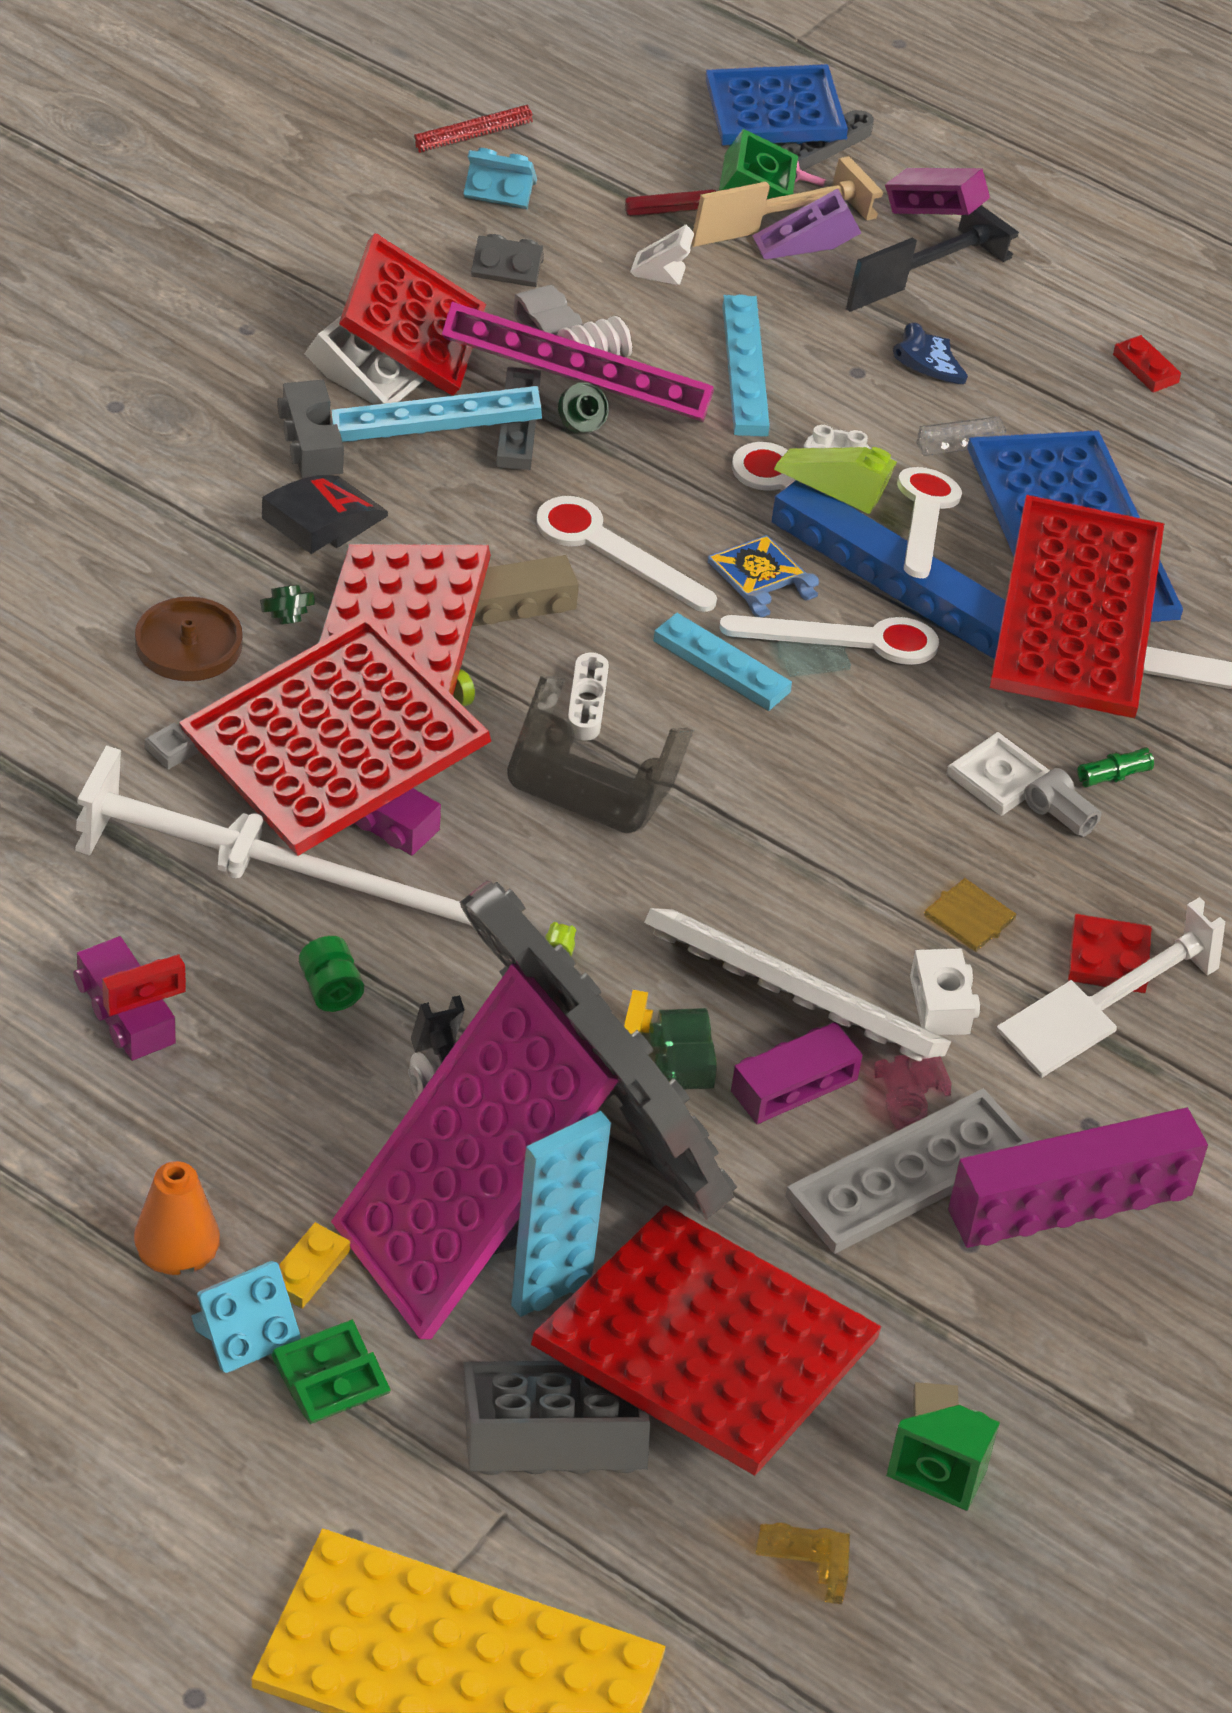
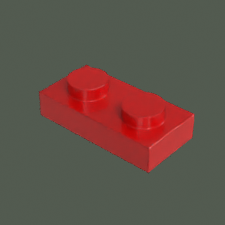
(1147, 363)
(144, 985)

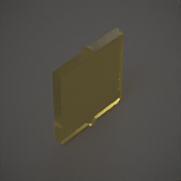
(970, 914)

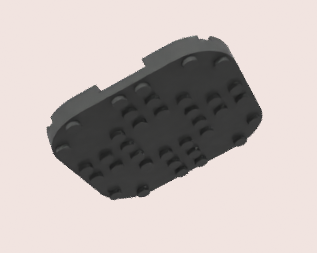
(650, 1103)

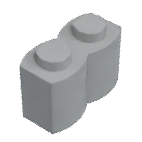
(544, 310)

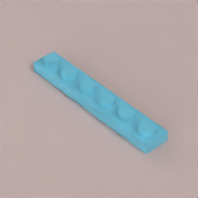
(745, 366)
(438, 414)

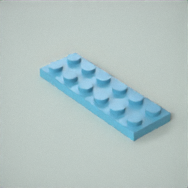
(559, 1213)

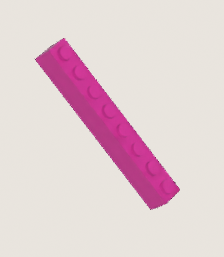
(577, 361)

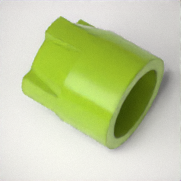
(562, 935)

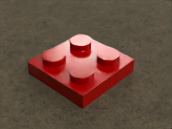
(1107, 950)

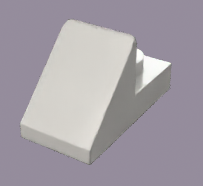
(664, 258)

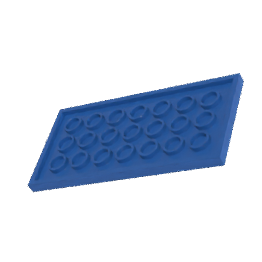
(1063, 469)

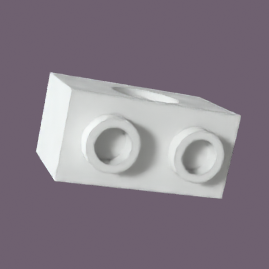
(944, 991)

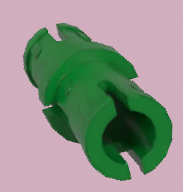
(1115, 767)

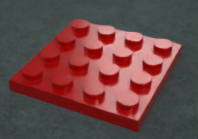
(403, 310)

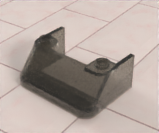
(550, 772)

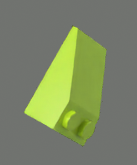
(845, 473)

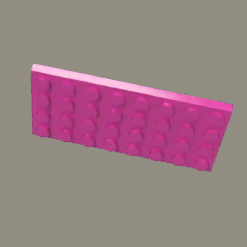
(456, 1162)

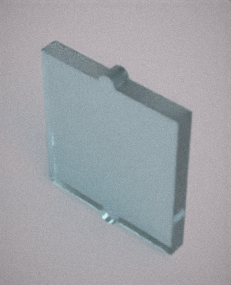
(812, 658)

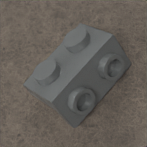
(507, 260)

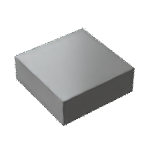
(170, 746)

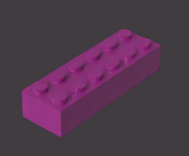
(1077, 1177)

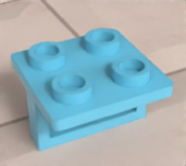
(499, 178)
(247, 1316)

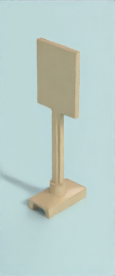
(740, 209)

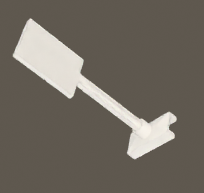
(1072, 1022)

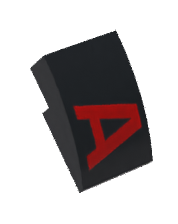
(320, 511)

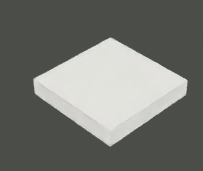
(996, 773)

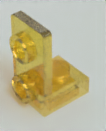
(811, 1545)

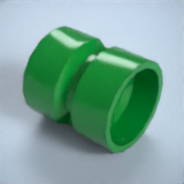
(331, 973)

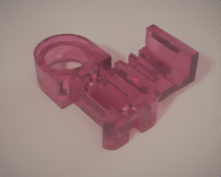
(913, 1083)

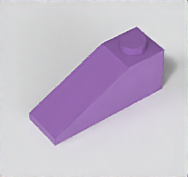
(810, 229)

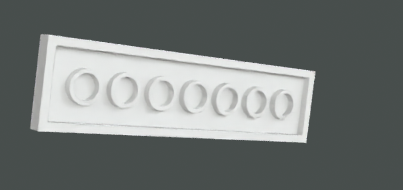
(807, 989)

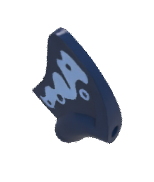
(928, 355)

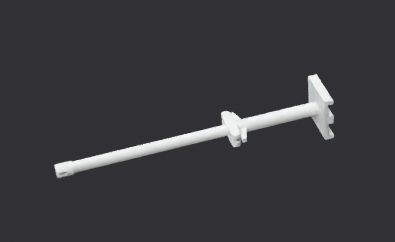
(235, 843)

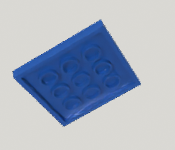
(777, 103)

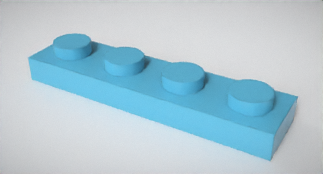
(722, 661)

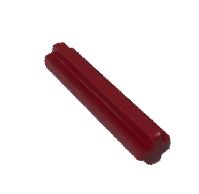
(664, 203)

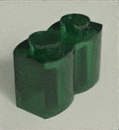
(685, 1047)

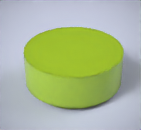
(464, 689)

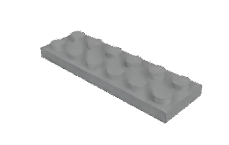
(900, 1171)

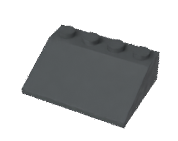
(548, 1420)

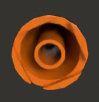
(176, 1222)

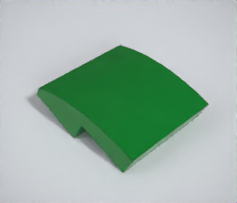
(330, 1372)

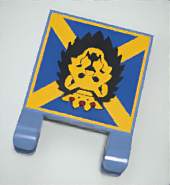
(759, 569)

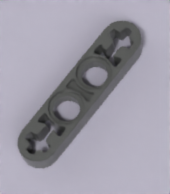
(859, 128)

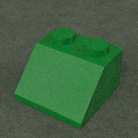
(757, 161)
(944, 1453)

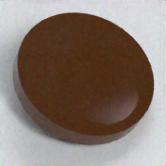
(188, 638)

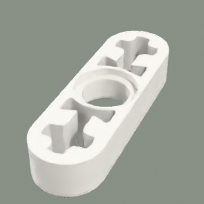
(582, 684)

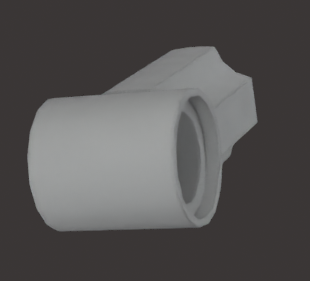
(1056, 795)

